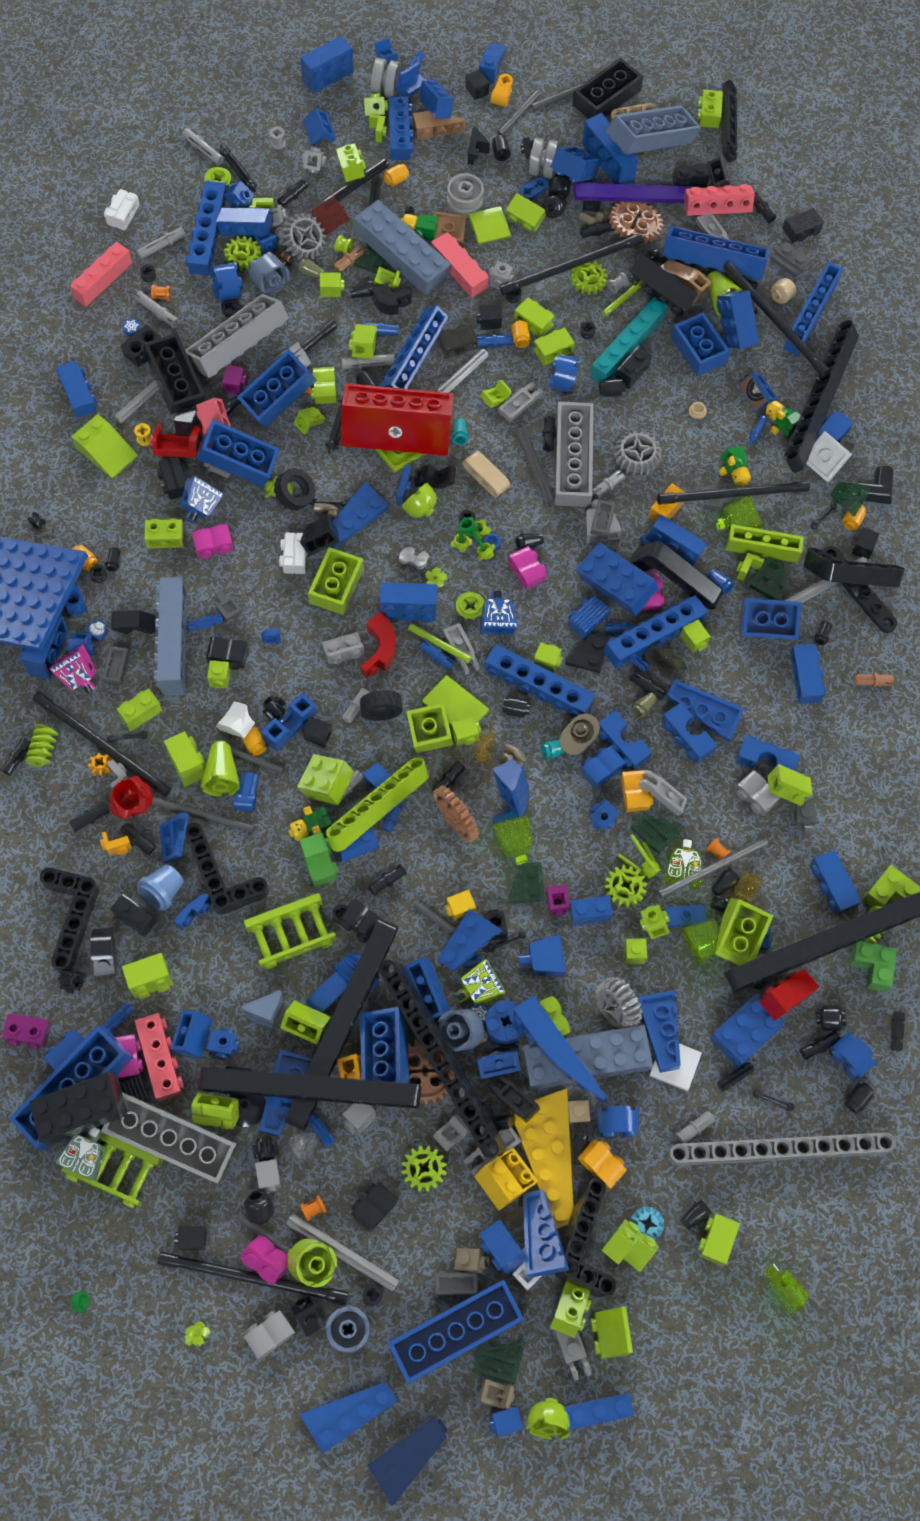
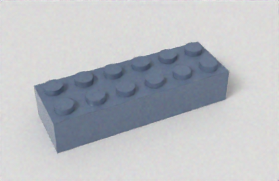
(653, 129)
(401, 247)
(171, 636)
(601, 1053)

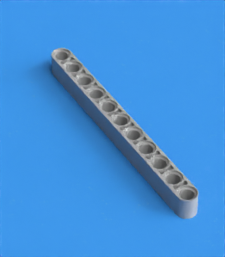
(790, 1145)

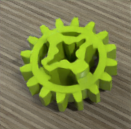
(242, 252)
(589, 277)
(632, 881)
(432, 1174)

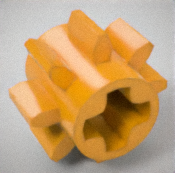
(101, 770)

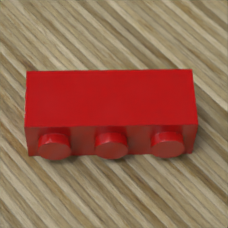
(788, 993)

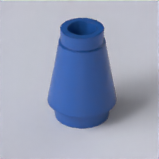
(722, 581)

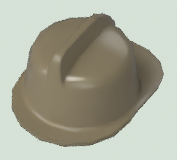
(579, 734)

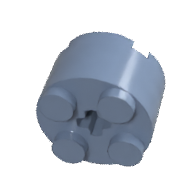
(268, 273)
(461, 1029)
(345, 1317)

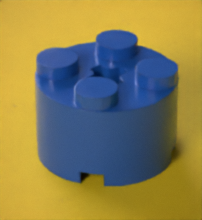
(226, 282)
(565, 373)
(493, 1024)
(853, 1056)
(618, 1120)

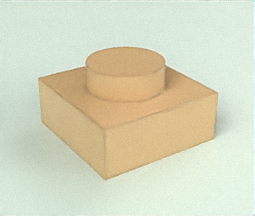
(578, 1111)

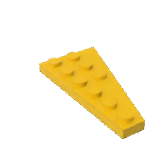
(549, 1153)

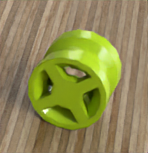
(343, 245)

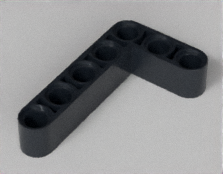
(679, 571)
(852, 571)
(214, 876)
(73, 915)
(581, 1241)

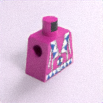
(75, 669)

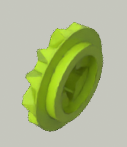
(220, 173)
(469, 598)

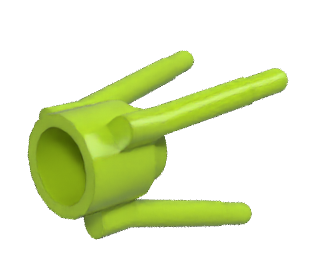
(650, 867)

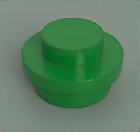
(80, 1302)

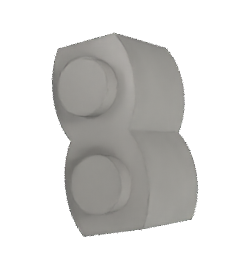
(756, 792)
(269, 1334)

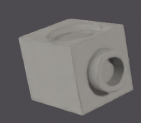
(268, 1176)

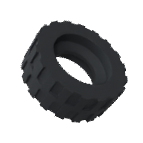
(304, 482)
(381, 705)

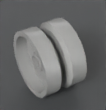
(385, 77)
(541, 157)
(465, 194)

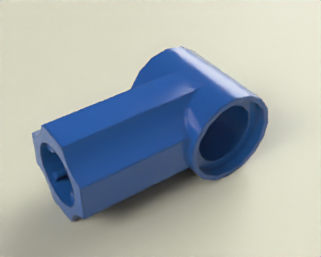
(245, 797)

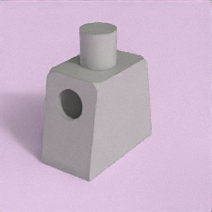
(615, 529)

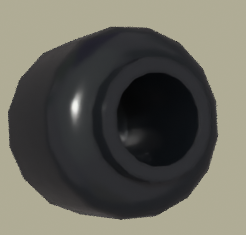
(560, 185)
(554, 206)
(831, 1018)
(259, 1207)

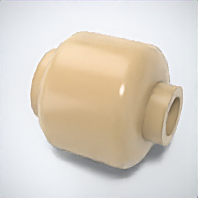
(783, 291)

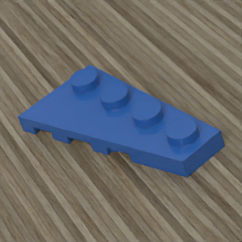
(358, 512)
(708, 709)
(661, 1026)
(277, 1108)

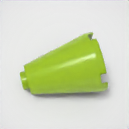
(719, 286)
(220, 771)

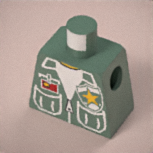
(83, 1154)

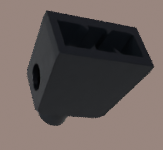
(319, 535)

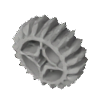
(292, 231)
(642, 446)
(618, 1003)

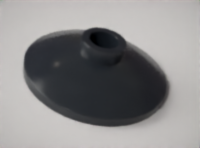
(254, 1111)

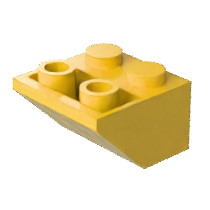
(505, 1178)

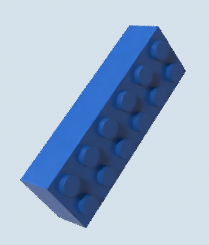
(715, 252)
(94, 1056)
(455, 1332)

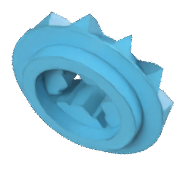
(656, 1219)

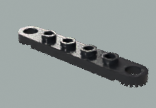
(729, 121)
(867, 599)

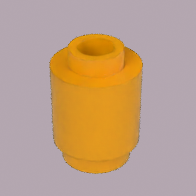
(396, 175)
(520, 333)
(853, 522)
(91, 560)
(254, 742)

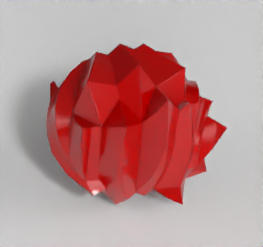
(130, 798)

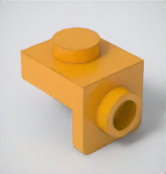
(117, 846)

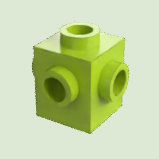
(369, 102)
(655, 921)

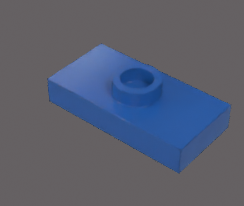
(404, 485)
(685, 915)

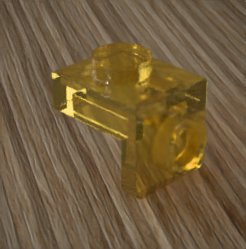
(484, 743)
(747, 886)

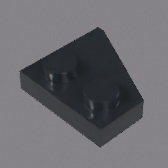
(589, 654)

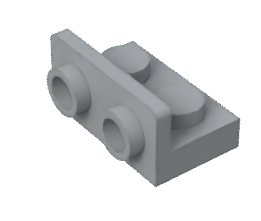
(343, 648)

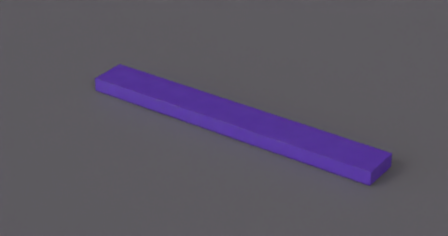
(629, 192)

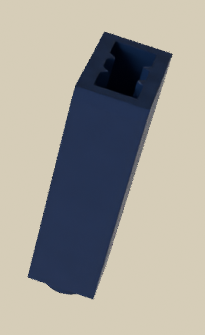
(406, 1459)

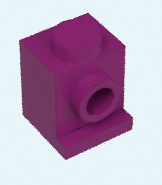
(558, 893)

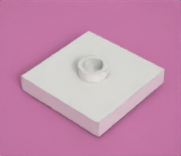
(827, 456)
(682, 1077)

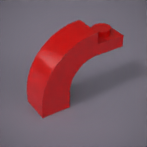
(384, 633)

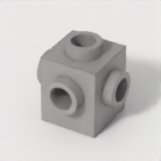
(309, 163)
(500, 274)

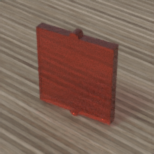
(330, 215)

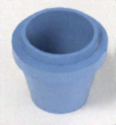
(160, 887)

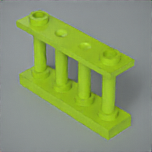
(292, 911)
(129, 1154)

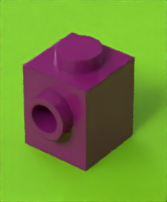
(234, 379)

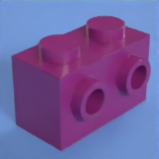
(26, 1031)

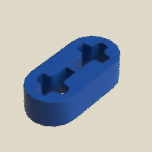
(532, 188)

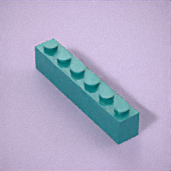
(629, 340)

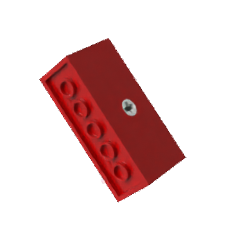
(396, 419)

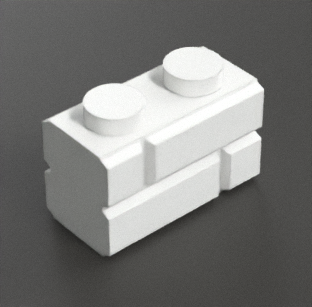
(121, 209)
(294, 554)

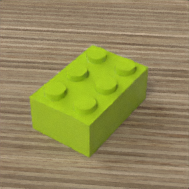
(336, 581)

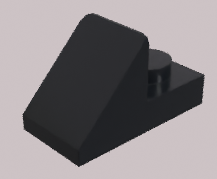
(477, 144)

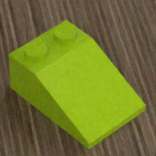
(104, 446)
(741, 932)
(611, 1333)

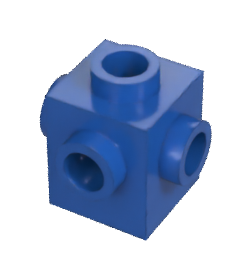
(239, 195)
(79, 639)
(610, 815)
(216, 1042)

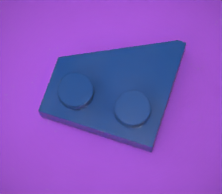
(172, 837)

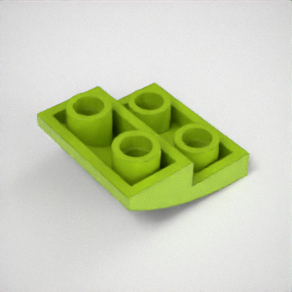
(489, 225)

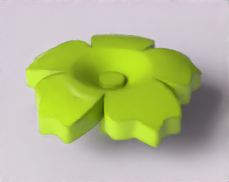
(436, 577)
(196, 1333)

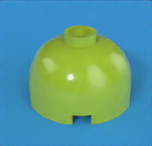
(421, 502)
(548, 1419)

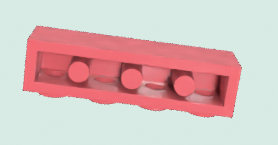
(719, 200)
(462, 267)
(101, 274)
(158, 1057)

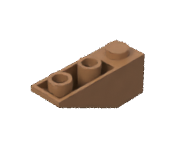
(428, 126)
(689, 276)

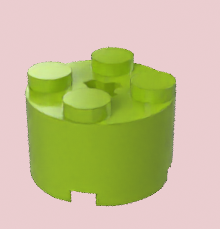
(312, 1252)

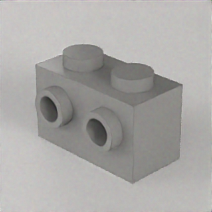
(357, 1117)

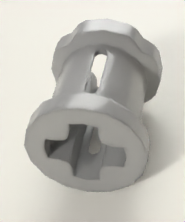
(277, 135)
(617, 283)

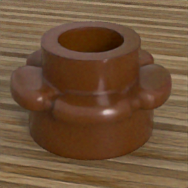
(285, 258)

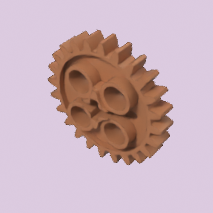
(624, 216)
(456, 814)
(428, 1092)

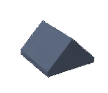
(265, 1010)

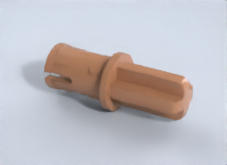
(348, 259)
(874, 679)

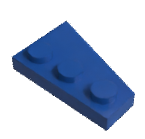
(467, 939)

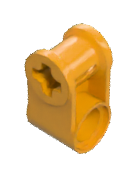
(502, 90)

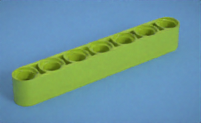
(377, 804)

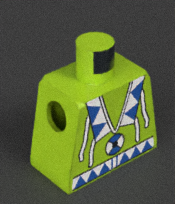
(480, 985)

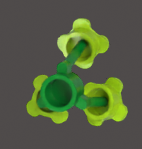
(478, 529)

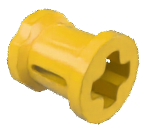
(140, 434)

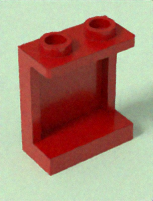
(176, 445)

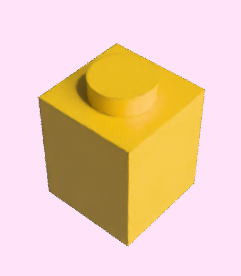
(459, 904)

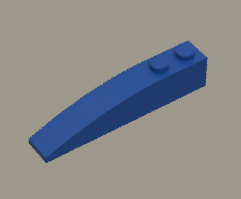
(554, 1046)

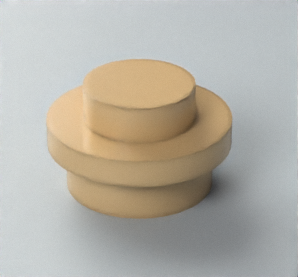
(697, 410)

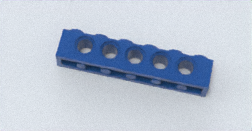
(206, 229)
(815, 305)
(415, 348)
(620, 655)
(501, 656)

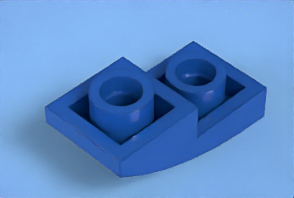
(197, 907)
(327, 993)

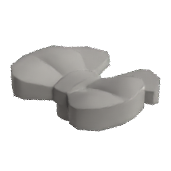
(407, 556)

